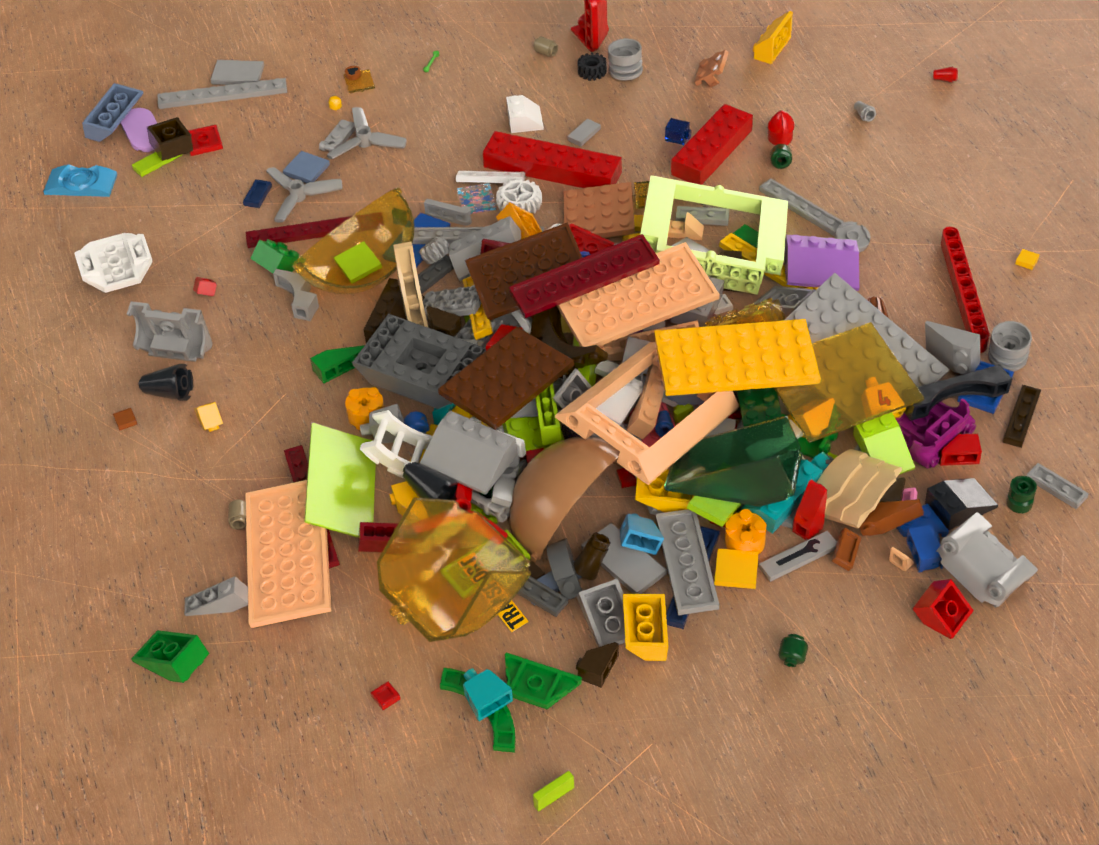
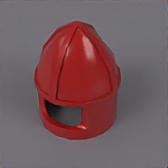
(780, 128)

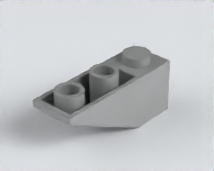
(220, 598)

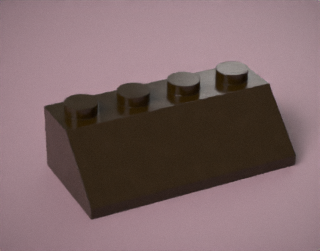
(388, 303)

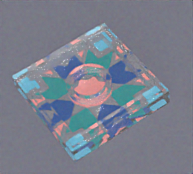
(477, 197)

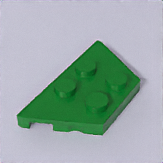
(537, 682)

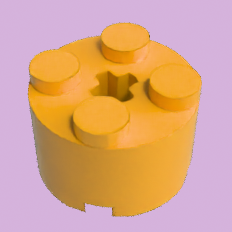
(360, 404)
(745, 532)

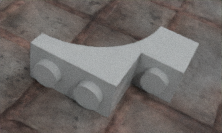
(304, 302)

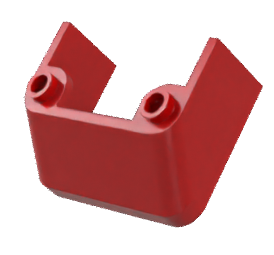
(595, 24)

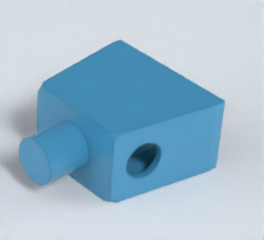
(640, 534)

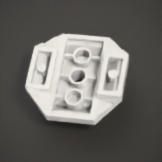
(114, 261)

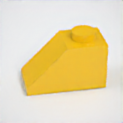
(209, 416)

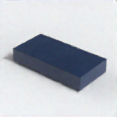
(257, 193)

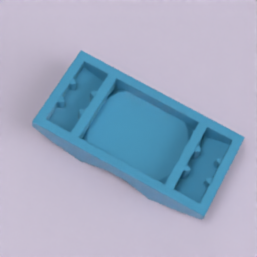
(81, 181)

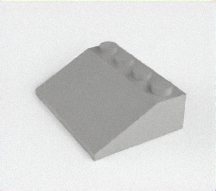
(469, 452)

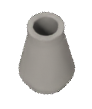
(865, 111)

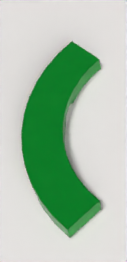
(500, 720)

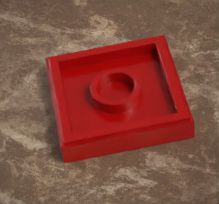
(205, 140)

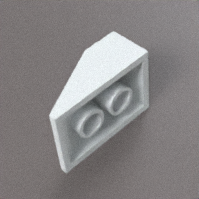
(622, 402)

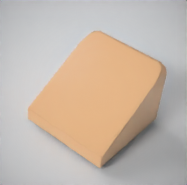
(900, 559)

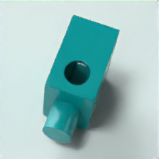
(486, 692)

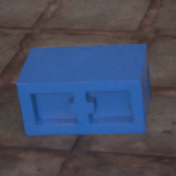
(923, 546)

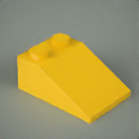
(660, 499)

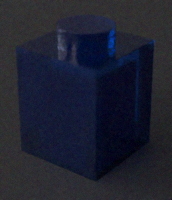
(677, 131)

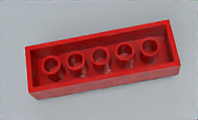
(711, 144)

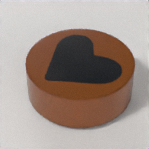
(352, 72)

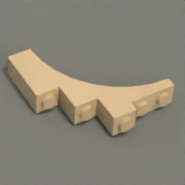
(409, 283)

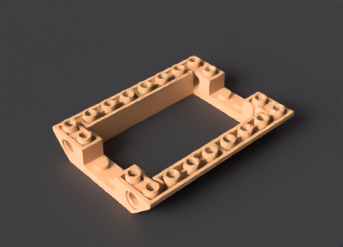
(634, 455)

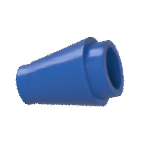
(664, 423)

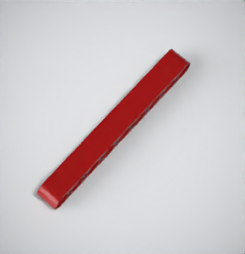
(964, 285)

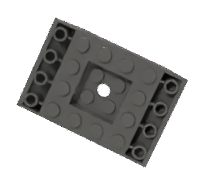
(402, 347)

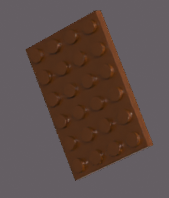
(516, 262)
(506, 378)

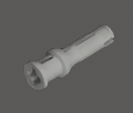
(490, 508)

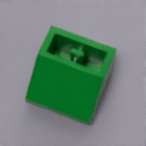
(274, 256)

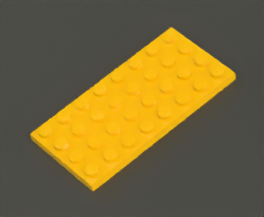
(736, 357)

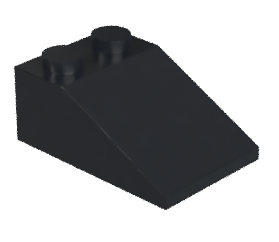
(958, 500)

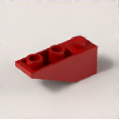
(811, 511)

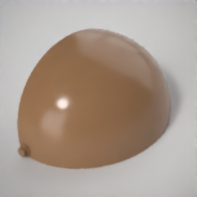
(552, 487)

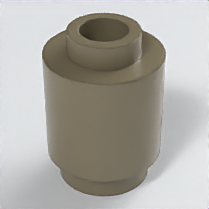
(545, 46)
(237, 514)

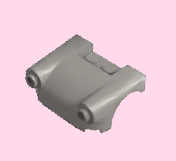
(170, 334)
(983, 562)

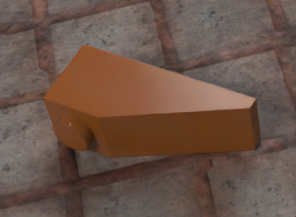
(890, 516)

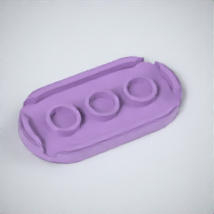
(135, 128)

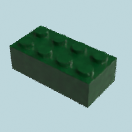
(758, 405)

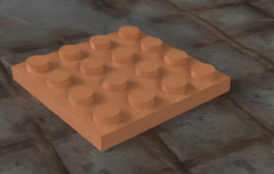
(601, 209)

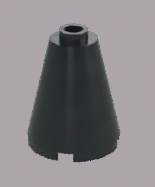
(169, 383)
(429, 483)

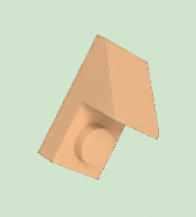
(690, 228)

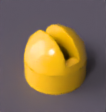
(335, 103)

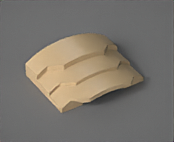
(855, 486)

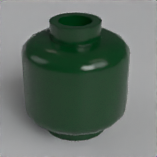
(781, 156)
(793, 650)

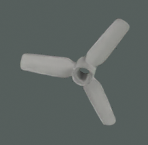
(365, 138)
(299, 191)

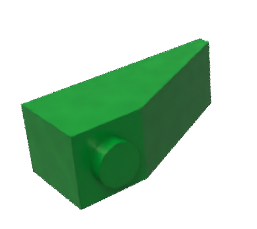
(334, 362)

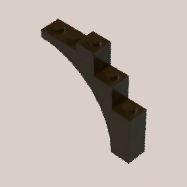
(548, 329)

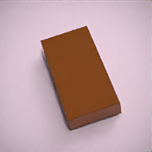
(846, 549)

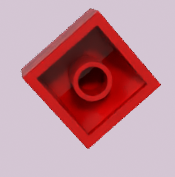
(943, 608)

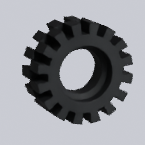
(592, 66)

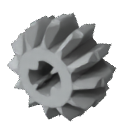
(434, 250)

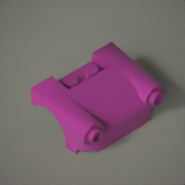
(932, 433)

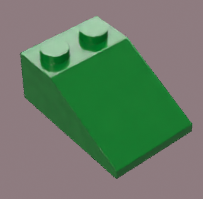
(172, 655)

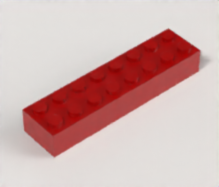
(551, 161)

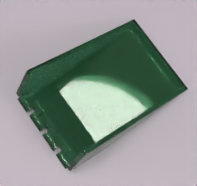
(741, 465)

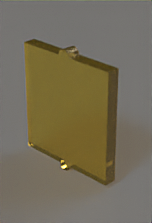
(364, 83)

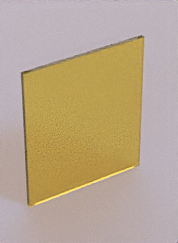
(856, 384)

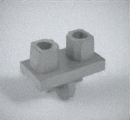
(515, 468)

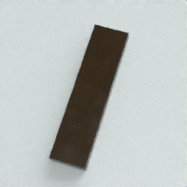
(1022, 416)

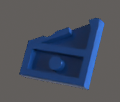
(927, 519)

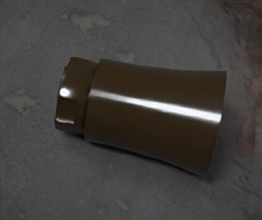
(592, 556)

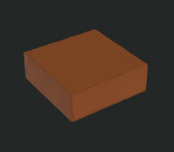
(125, 419)

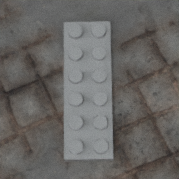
(687, 562)

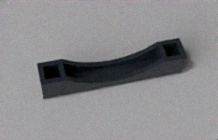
(985, 382)

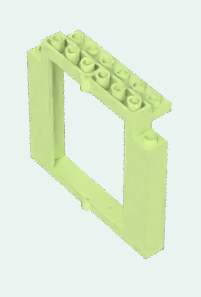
(737, 273)

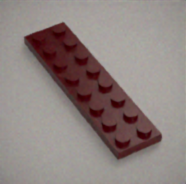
(583, 275)

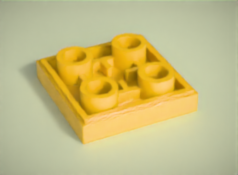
(736, 568)

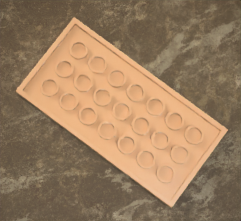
(640, 299)
(284, 557)

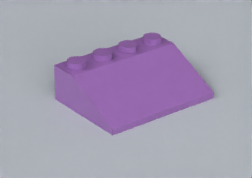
(815, 259)

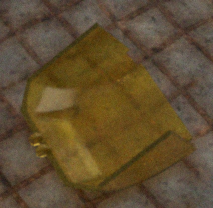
(448, 570)

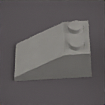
(788, 297)
(953, 347)
(604, 612)

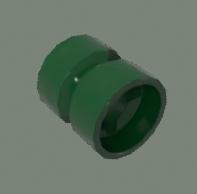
(1021, 494)

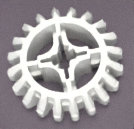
(520, 193)

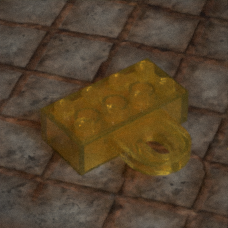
(766, 311)

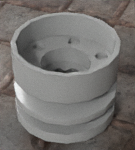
(625, 59)
(1010, 345)

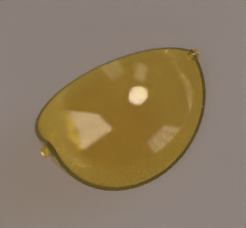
(379, 225)

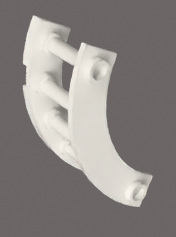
(378, 453)

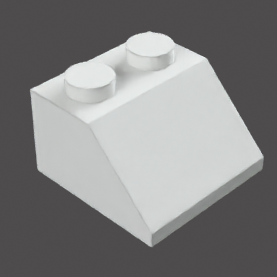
(523, 114)

